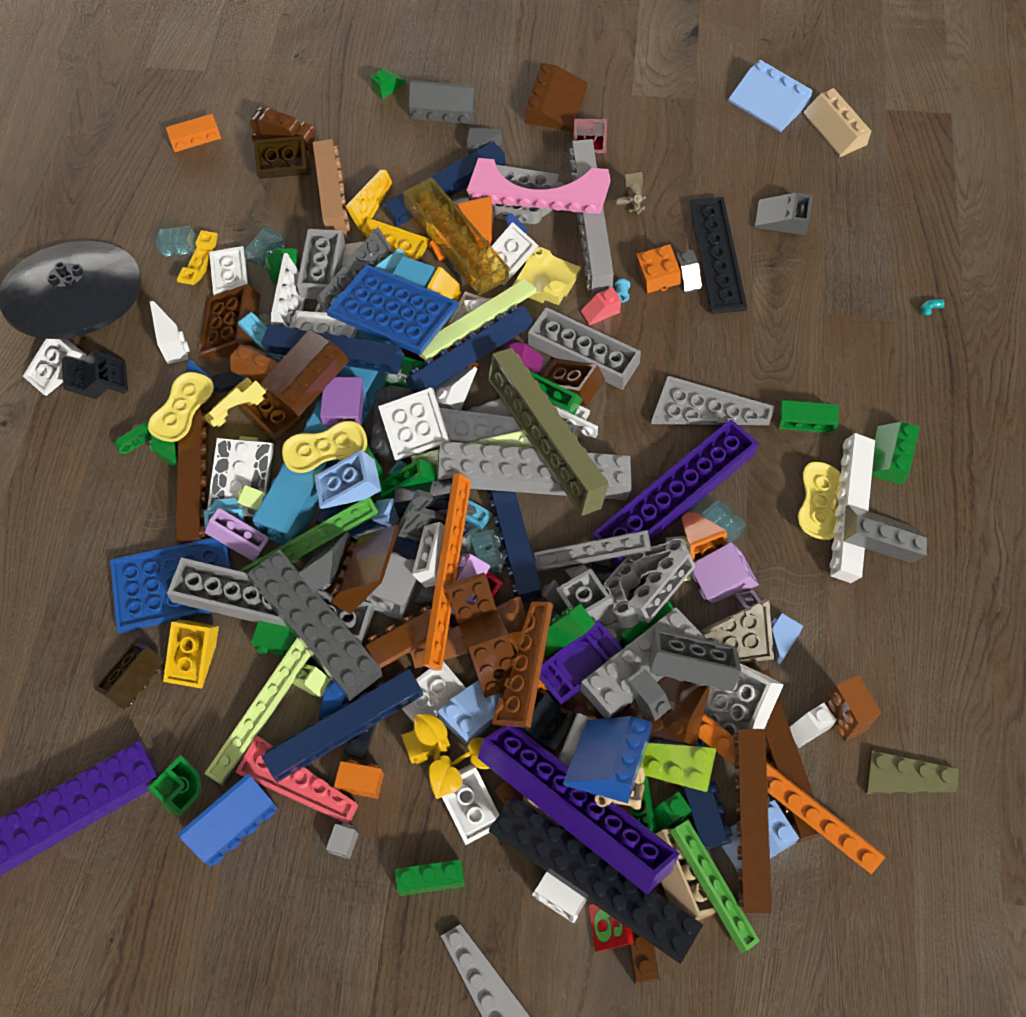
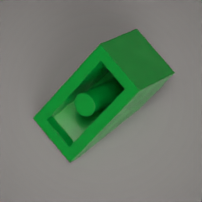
(386, 82)
(165, 451)
(670, 812)

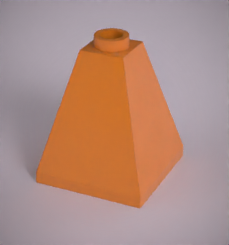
(480, 214)
(702, 535)

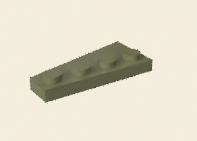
(900, 774)

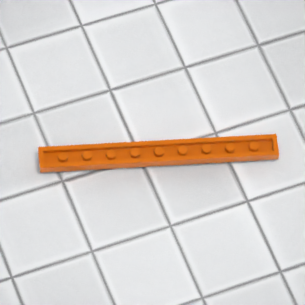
(447, 572)
(799, 802)

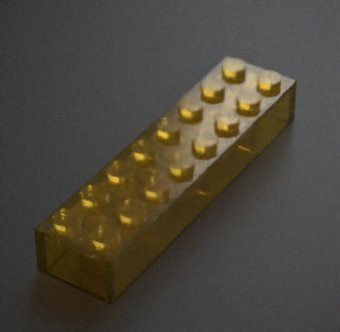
(456, 236)

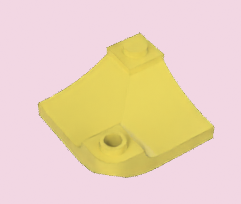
(549, 276)
(243, 393)

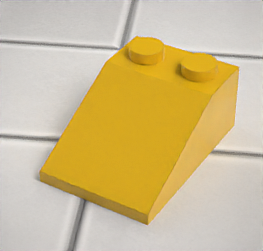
(190, 652)

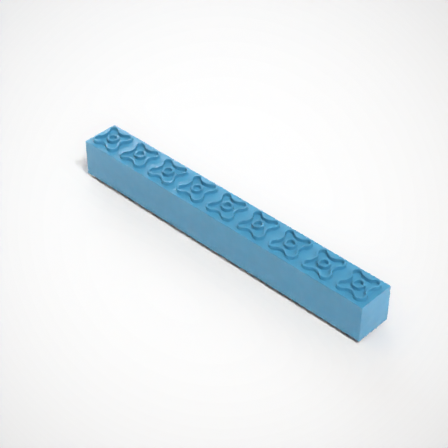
(294, 495)

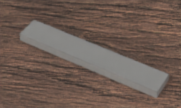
(592, 551)

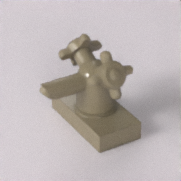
(633, 192)

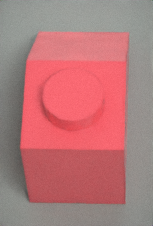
(602, 306)

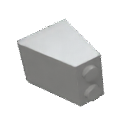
(397, 588)
(591, 594)

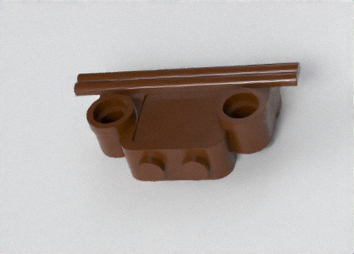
(274, 124)

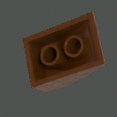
(576, 377)
(271, 416)

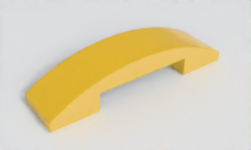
(200, 260)

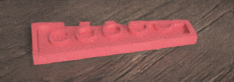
(299, 786)

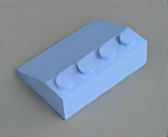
(771, 96)

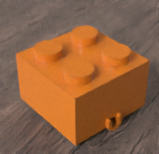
(658, 269)

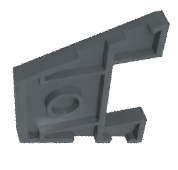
(418, 516)

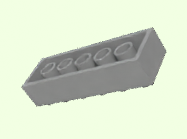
(574, 341)
(608, 685)

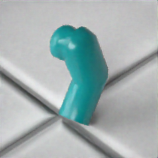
(930, 304)

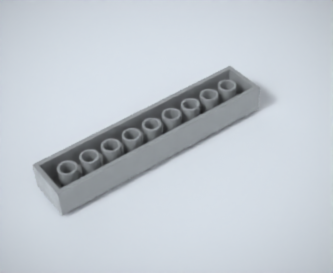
(593, 226)
(522, 469)
(233, 595)

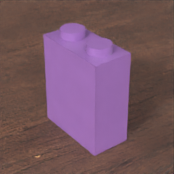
(342, 400)

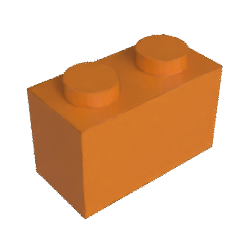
(359, 779)

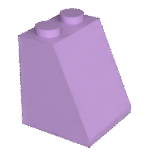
(723, 574)

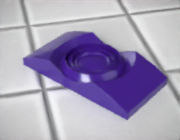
(577, 661)

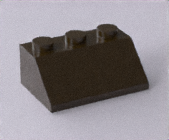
(281, 157)
(130, 675)

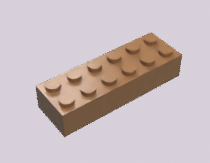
(330, 187)

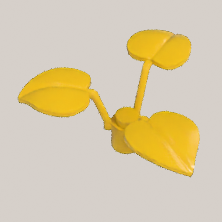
(442, 774)

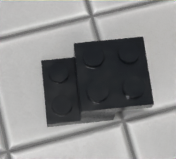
(94, 374)
(548, 721)

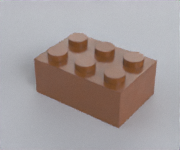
(852, 708)

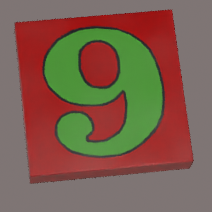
(607, 931)

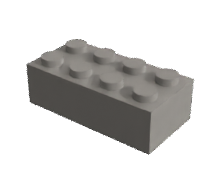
(320, 261)

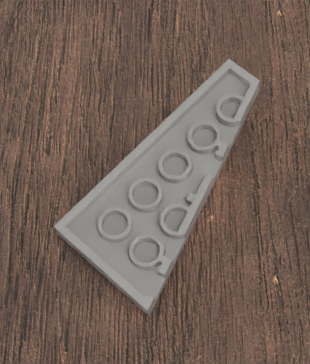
(700, 405)

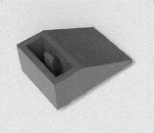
(785, 213)

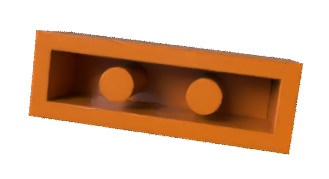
(193, 132)

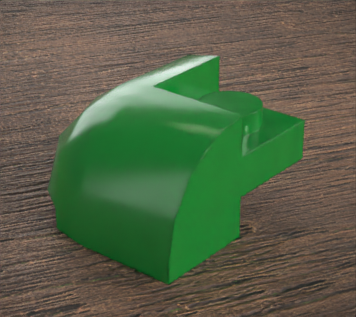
(274, 260)
(177, 787)

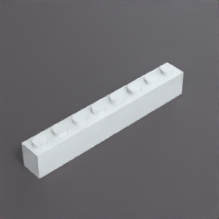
(853, 491)

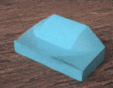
(228, 505)

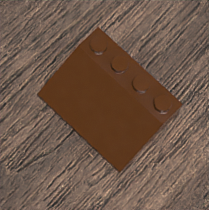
(555, 98)
(220, 325)
(305, 372)
(363, 568)
(684, 719)

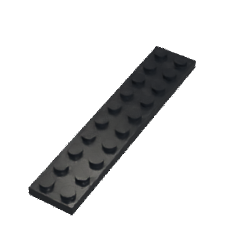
(595, 879)

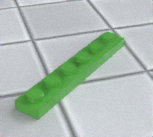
(715, 886)

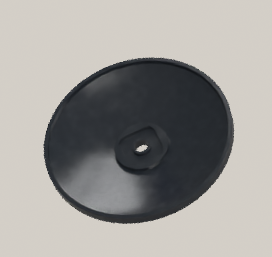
(70, 289)

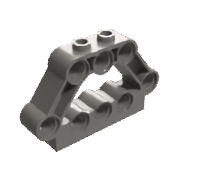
(527, 179)
(669, 568)

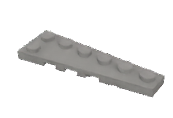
(483, 982)

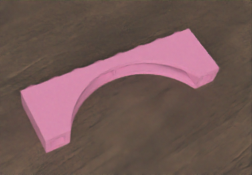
(582, 195)

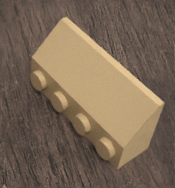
(837, 123)
(683, 886)

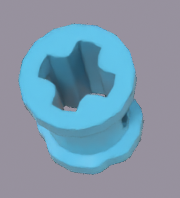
(622, 287)

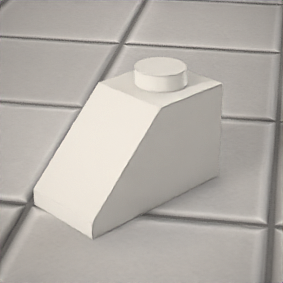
(812, 725)

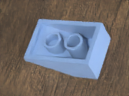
(348, 481)
(469, 713)
(780, 835)

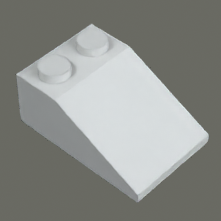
(168, 337)
(46, 367)
(454, 390)
(471, 806)

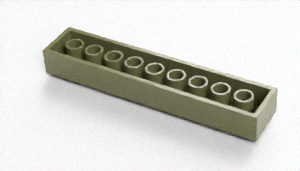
(548, 432)

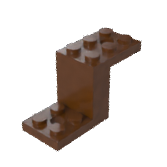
(482, 632)

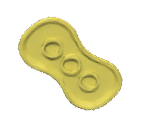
(175, 417)
(307, 451)
(820, 504)

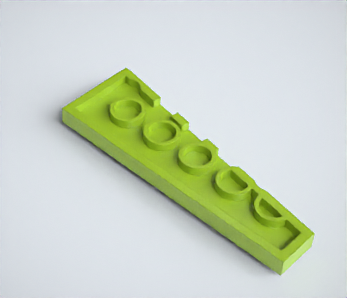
(679, 764)

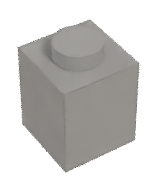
(342, 840)

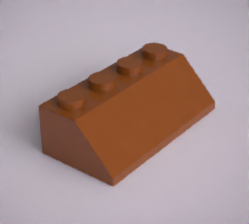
(252, 363)
(401, 638)

